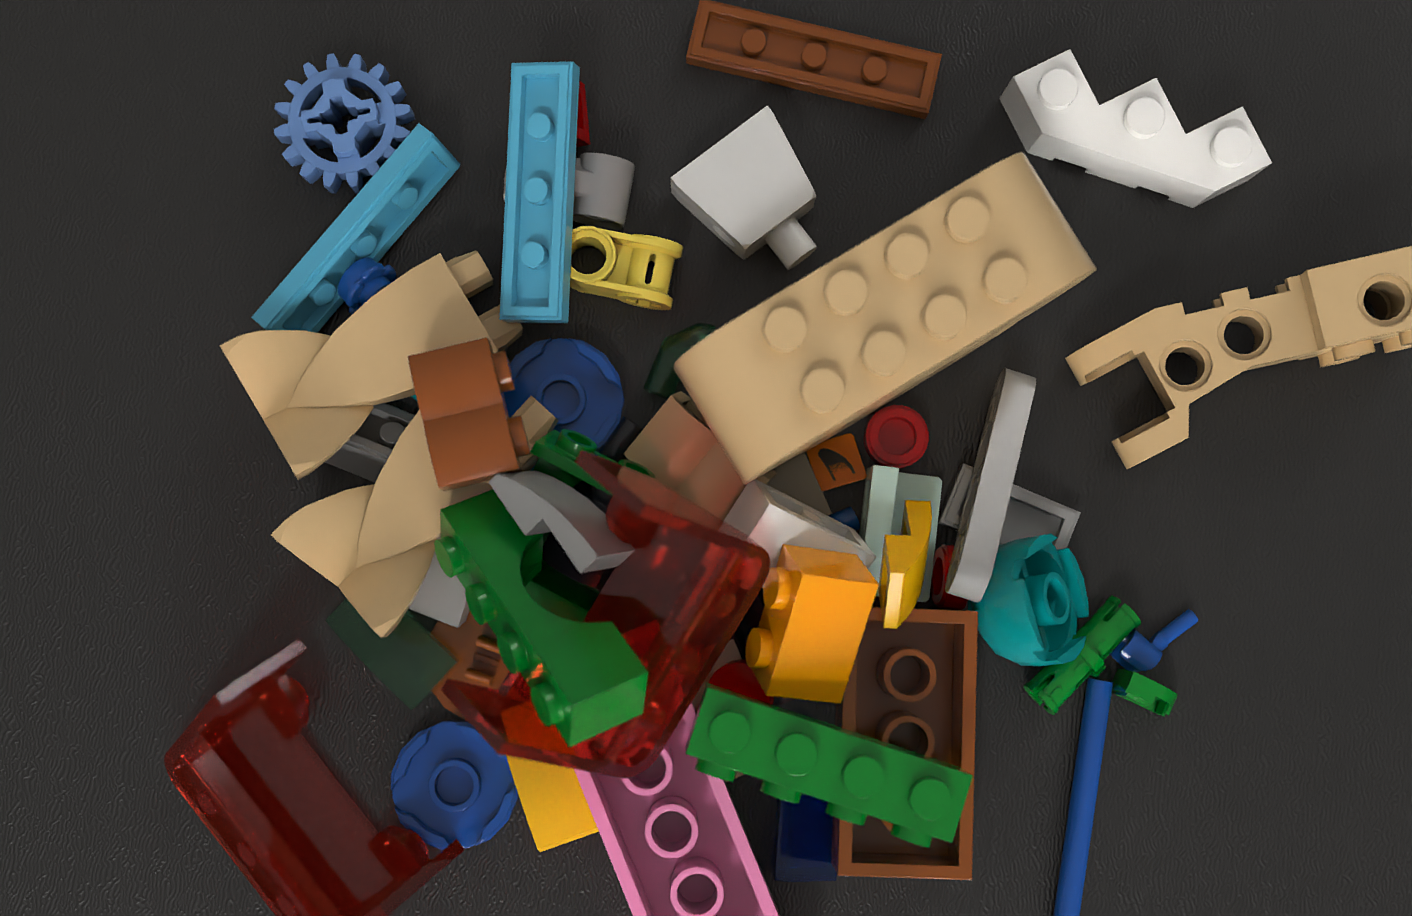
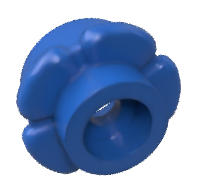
(363, 281)

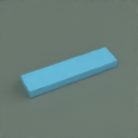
(539, 192)
(362, 230)

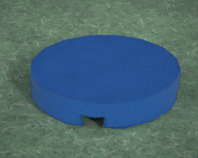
(572, 384)
(452, 786)

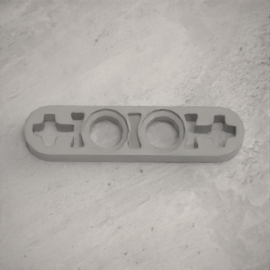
(990, 486)

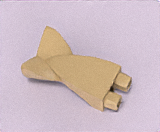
(323, 386)
(383, 534)

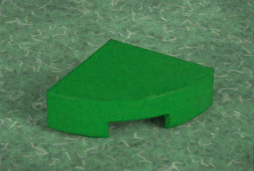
(1143, 692)

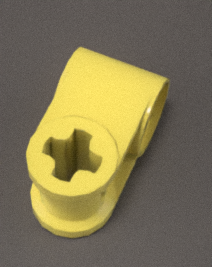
(627, 267)

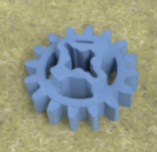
(336, 100)

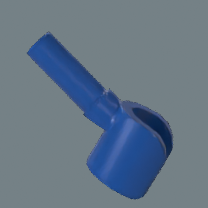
(1140, 654)

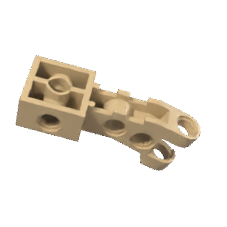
(1306, 318)

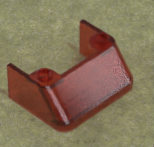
(671, 604)
(285, 810)

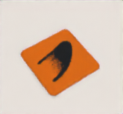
(837, 462)

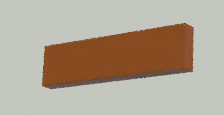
(813, 58)

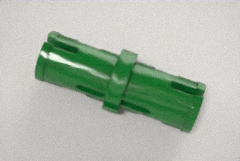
(1103, 634)

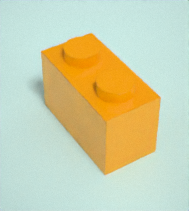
(811, 623)

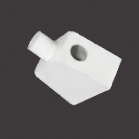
(751, 191)

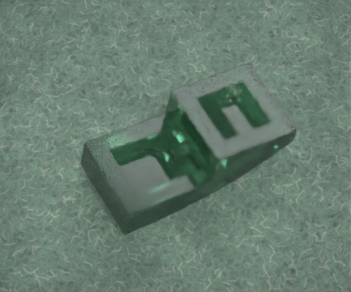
(406, 661)

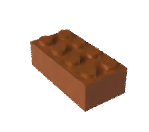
(920, 695)

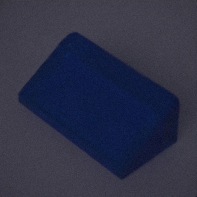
(803, 841)

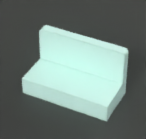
(883, 512)

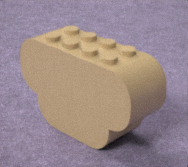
(883, 317)

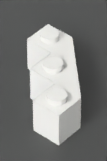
(1130, 136)

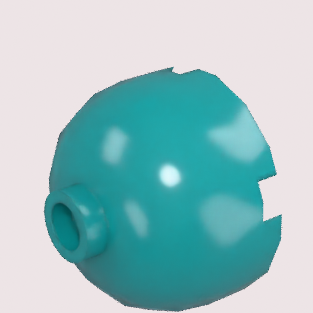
(1033, 603)

